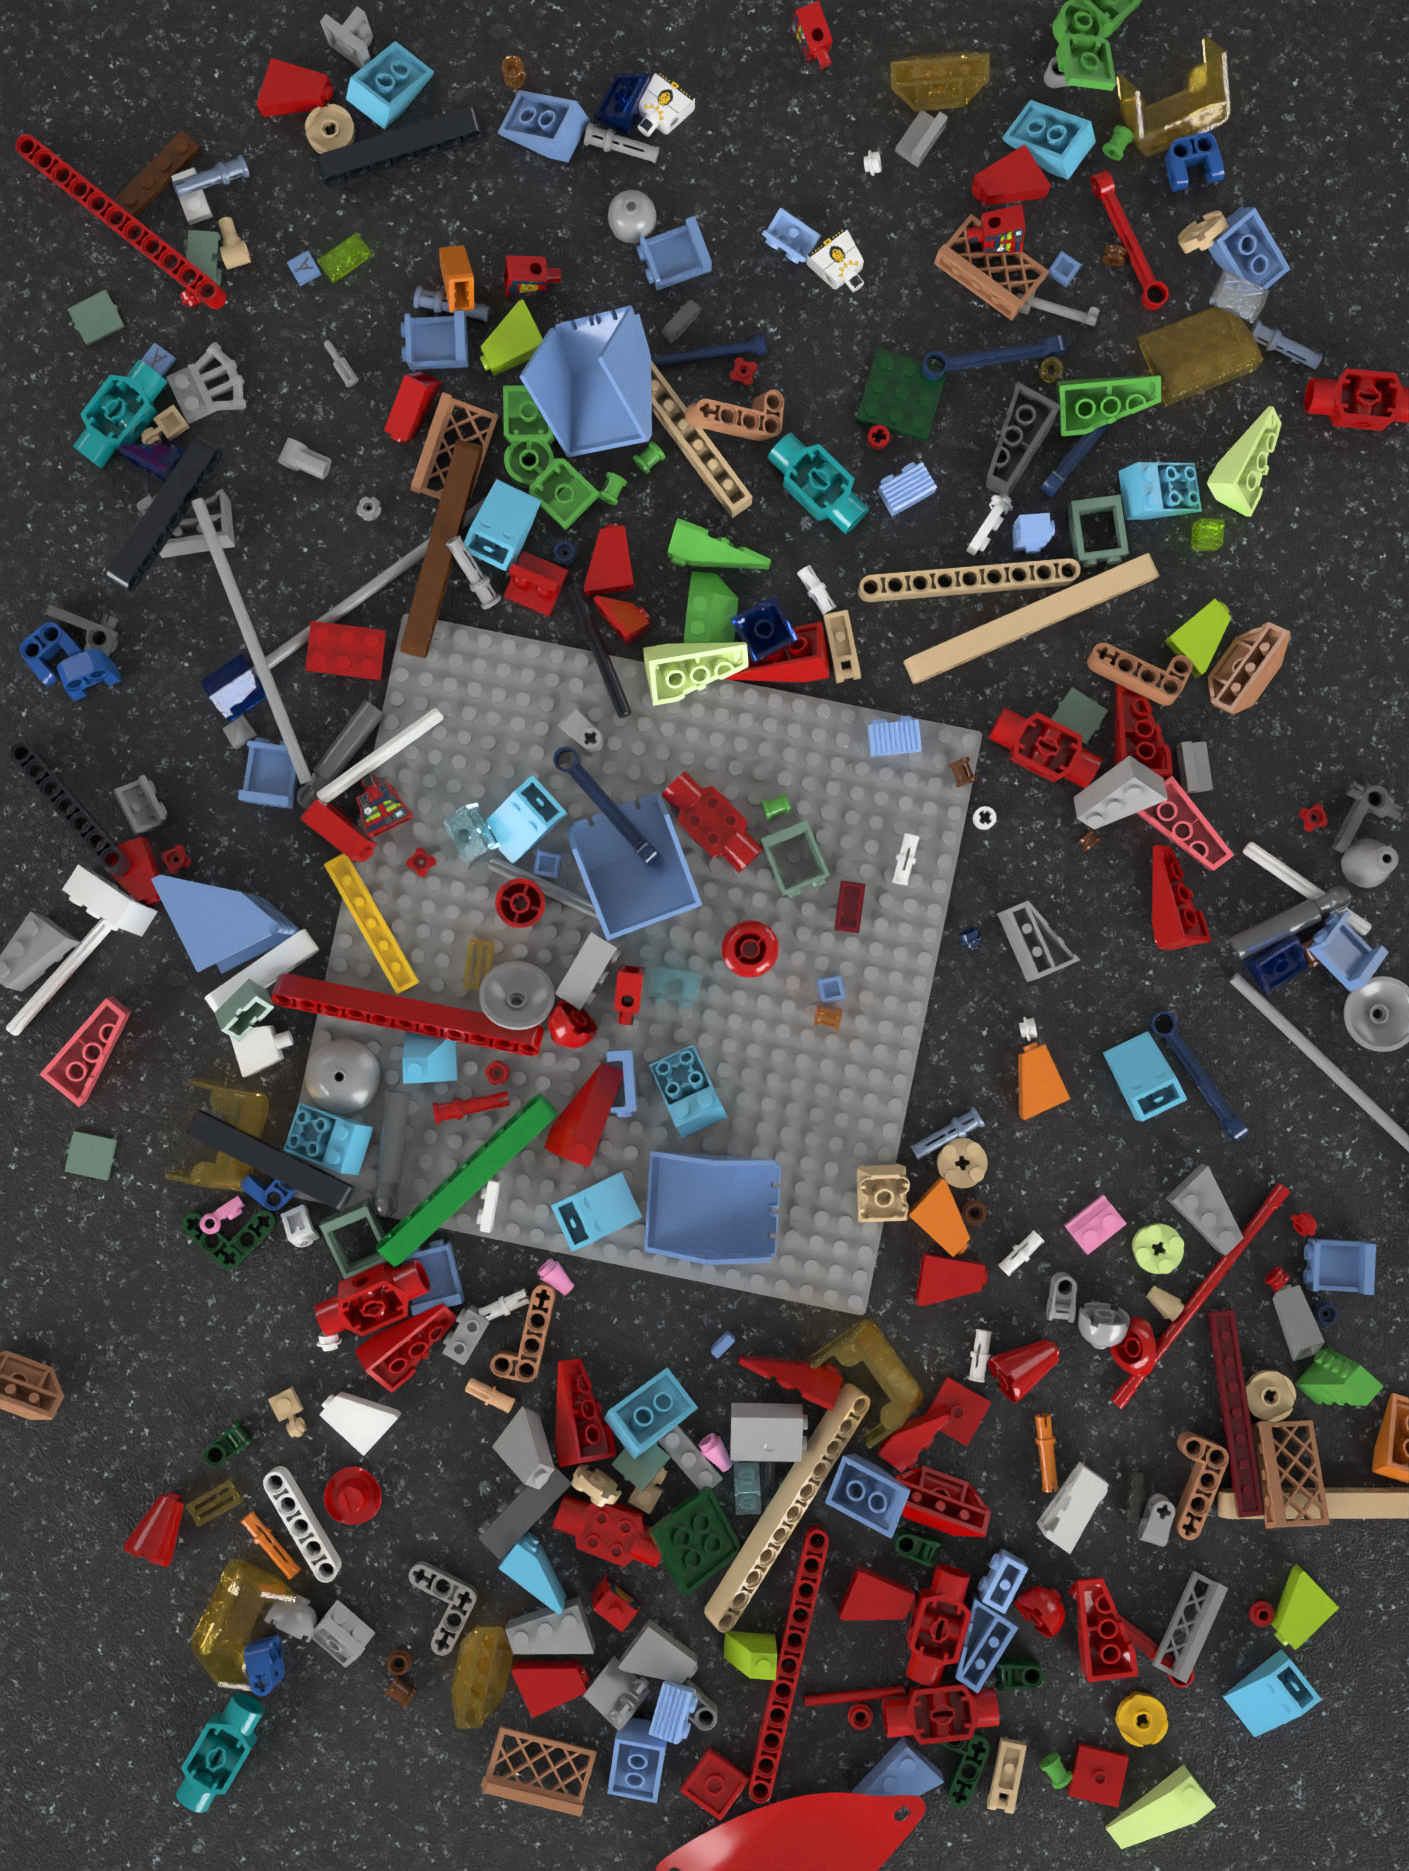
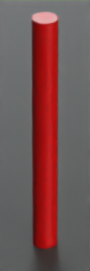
(858, 1695)

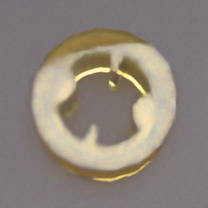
(1057, 367)

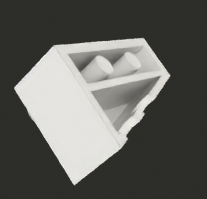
(108, 901)
(1073, 1507)

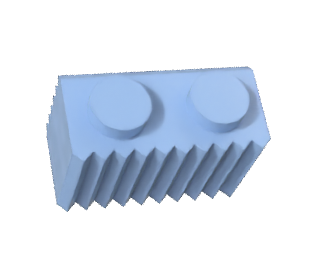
(907, 488)
(894, 737)
(673, 1711)

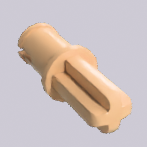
(489, 1395)

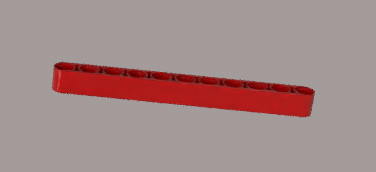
(113, 213)
(403, 1014)
(785, 1674)

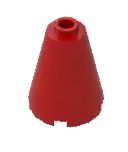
(1023, 1367)
(157, 1531)

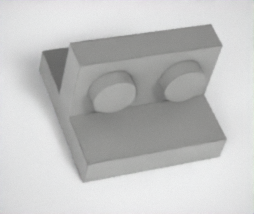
(350, 38)
(342, 1634)

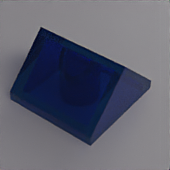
(622, 101)
(764, 629)
(234, 688)
(1277, 964)

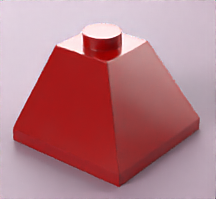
(623, 617)

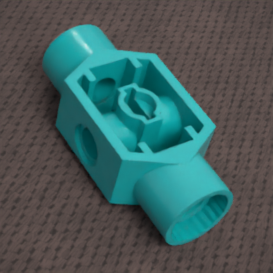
(119, 412)
(818, 482)
(219, 1752)

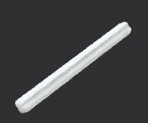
(380, 755)
(1300, 883)
(58, 978)

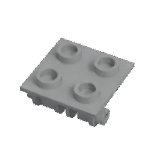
(617, 1694)

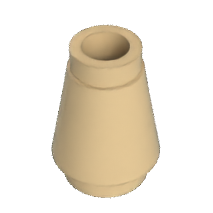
(1165, 1303)

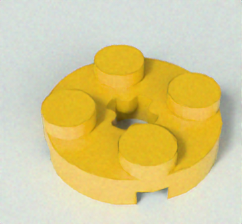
(1143, 1734)

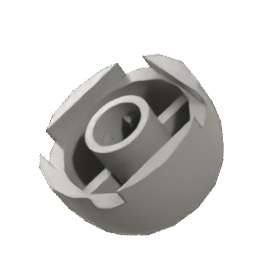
(632, 216)
(1102, 1325)
(293, 1617)

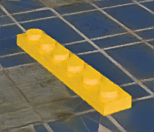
(372, 923)

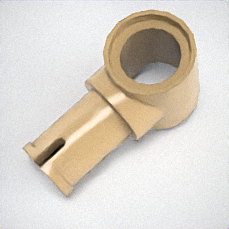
(233, 250)

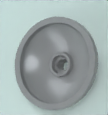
(520, 984)
(1391, 1027)
(360, 1074)

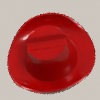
(750, 948)
(1137, 1350)
(352, 1496)

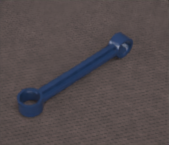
(1049, 347)
(1072, 459)
(608, 807)
(1230, 1122)

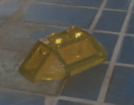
(939, 79)
(480, 1675)

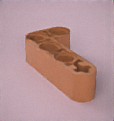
(755, 418)
(1138, 668)
(531, 1330)
(1194, 1487)

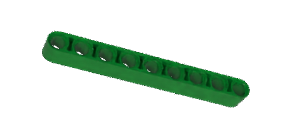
(466, 1180)

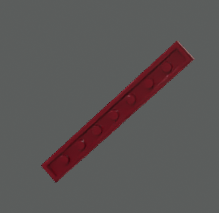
(1235, 1413)

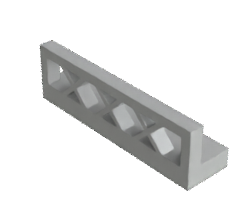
(1198, 1630)

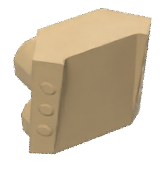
(882, 1193)

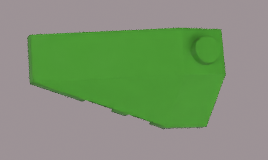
(1101, 401)
(695, 547)

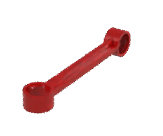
(1104, 190)
(1144, 1643)

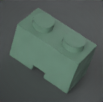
(203, 251)
(243, 1009)

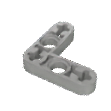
(451, 1596)

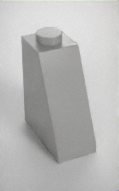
(1297, 1322)
(526, 1448)
(658, 1655)

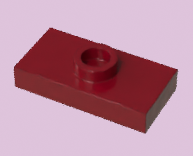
(849, 907)

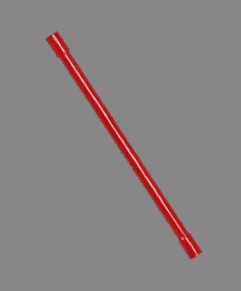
(1270, 1204)

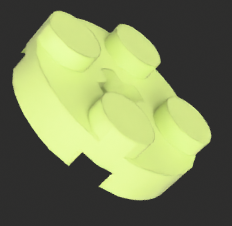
(1164, 1261)

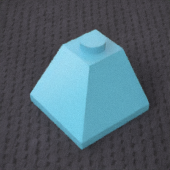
(428, 1059)

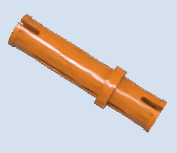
(1046, 1452)
(270, 1545)

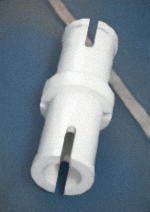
(816, 590)
(909, 842)
(1021, 1253)
(505, 1305)
(980, 1355)

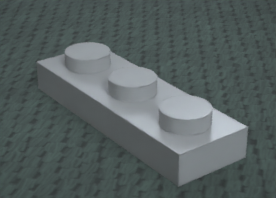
(690, 1459)

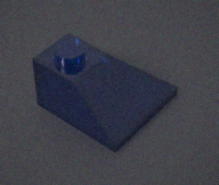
(153, 458)

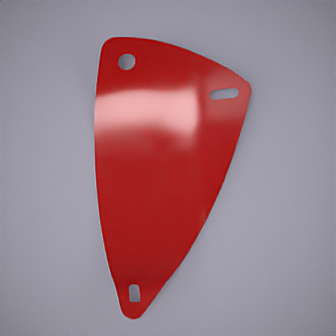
(804, 1835)

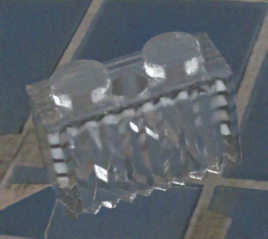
(1239, 296)

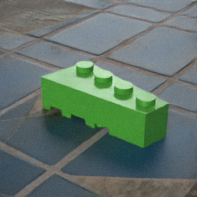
(1338, 1380)

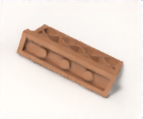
(982, 284)
(436, 438)
(1270, 1480)
(528, 1792)

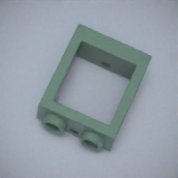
(1092, 506)
(787, 834)
(341, 1218)

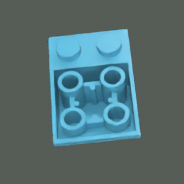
(1159, 490)
(502, 525)
(525, 819)
(1144, 1077)
(687, 1091)
(328, 1139)
(596, 1211)
(1271, 1695)

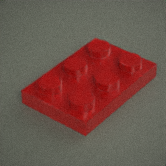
(345, 650)

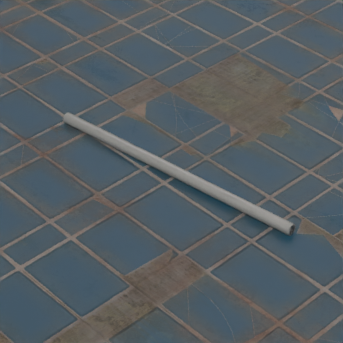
(361, 595)
(251, 641)
(1320, 1060)

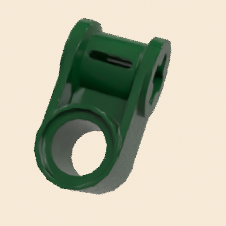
(230, 1443)
(921, 1547)
(1015, 1671)

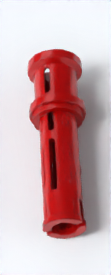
(459, 1108)

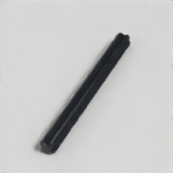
(599, 650)

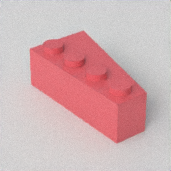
(1187, 827)
(85, 1054)

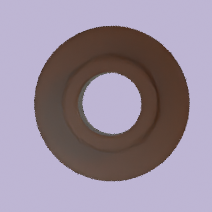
(982, 1212)
(397, 1669)

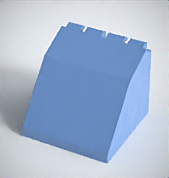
(594, 382)
(620, 882)
(221, 922)
(712, 1207)

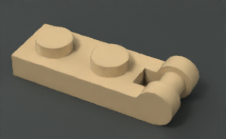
(841, 645)
(1007, 1775)

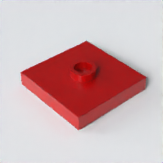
(965, 1412)
(1098, 1775)
(714, 1783)

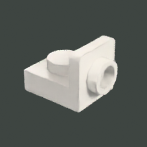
(299, 1226)

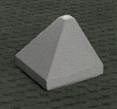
(239, 732)

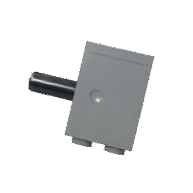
(767, 1435)

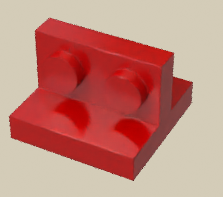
(535, 583)

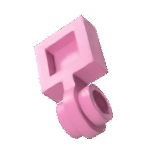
(230, 1210)

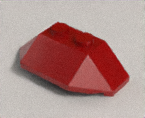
(944, 1503)

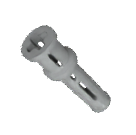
(650, 152)
(478, 582)

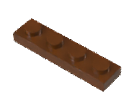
(158, 174)

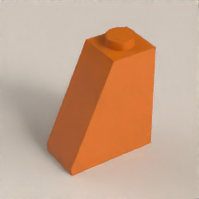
(457, 278)
(1038, 1081)
(940, 1218)

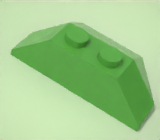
(710, 610)

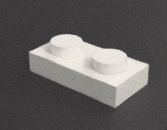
(195, 203)
(992, 522)
(487, 1214)

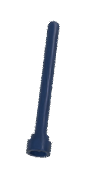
(755, 345)

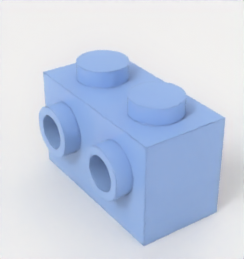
(1032, 532)
(1002, 1580)

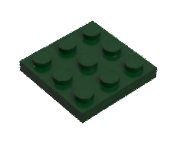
(900, 395)
(695, 1540)

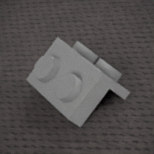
(141, 805)
(465, 1338)

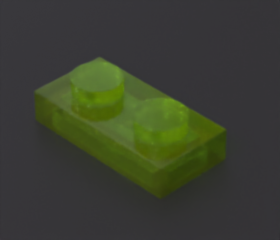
(344, 257)

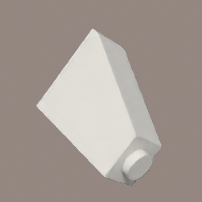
(358, 1419)

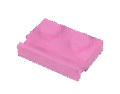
(1095, 1224)

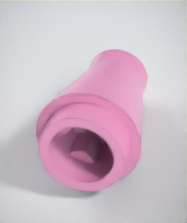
(555, 1276)
(714, 1450)

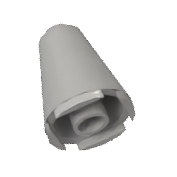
(1368, 862)

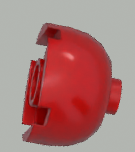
(520, 903)
(570, 1026)
(1042, 1608)

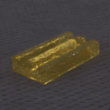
(480, 943)
(233, 1491)

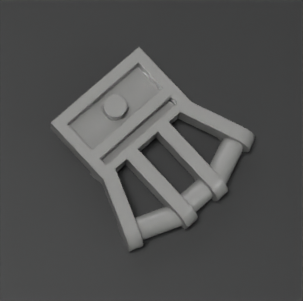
(193, 393)

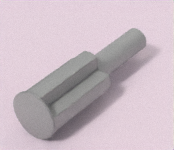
(341, 365)

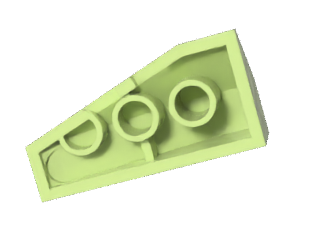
(1240, 471)
(684, 667)
(1165, 1808)

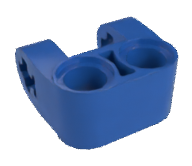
(1193, 156)
(47, 650)
(86, 670)
(262, 1193)
(262, 1660)

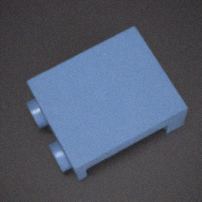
(675, 255)
(435, 341)
(269, 775)
(1346, 952)
(628, 1060)
(1340, 1265)
(443, 1276)

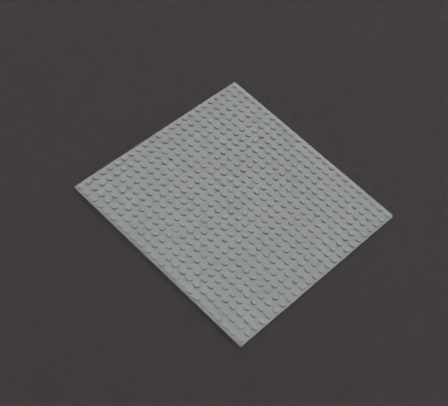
(788, 1087)

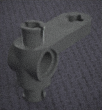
(92, 629)
(1384, 806)

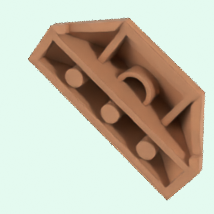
(1247, 667)
(28, 1387)

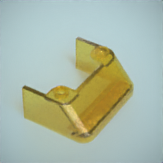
(1186, 113)
(244, 1110)
(868, 1344)
(230, 1618)

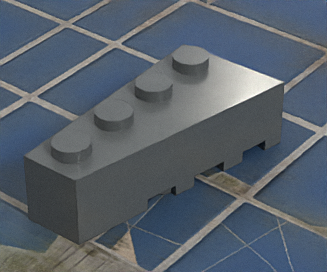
(1023, 432)
(519, 1513)

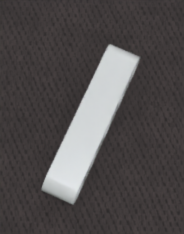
(267, 968)
(302, 1536)

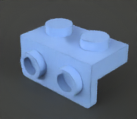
(792, 236)

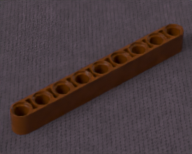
(438, 557)

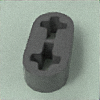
(681, 321)

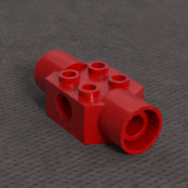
(1359, 399)
(1045, 747)
(712, 821)
(372, 1298)
(608, 1532)
(938, 1625)
(940, 1713)

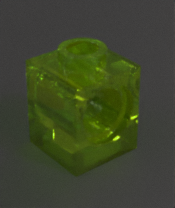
(1207, 534)

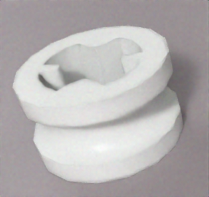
(992, 818)

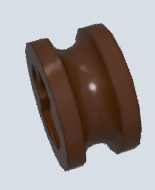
(1114, 255)
(1088, 840)

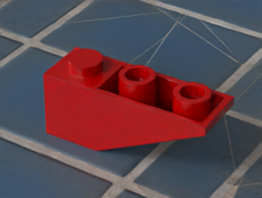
(906, 1442)

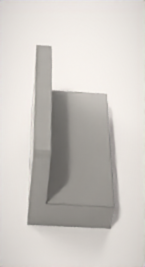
(921, 137)
(1194, 767)

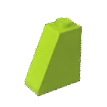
(511, 341)
(1201, 636)
(1301, 1609)
(752, 1653)

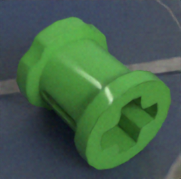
(1118, 142)
(649, 457)
(612, 488)
(776, 806)
(1056, 1771)

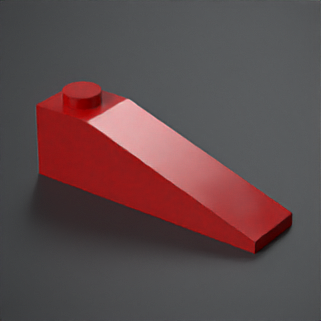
(797, 662)
(1138, 733)
(1173, 912)
(582, 1122)
(397, 1350)
(816, 1385)
(580, 1428)
(1102, 1637)

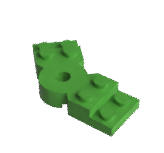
(1081, 37)
(554, 481)

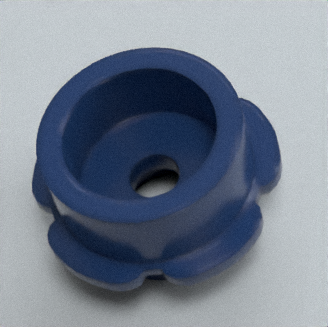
(560, 548)
(970, 937)
(1331, 1316)

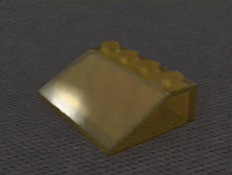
(1200, 353)

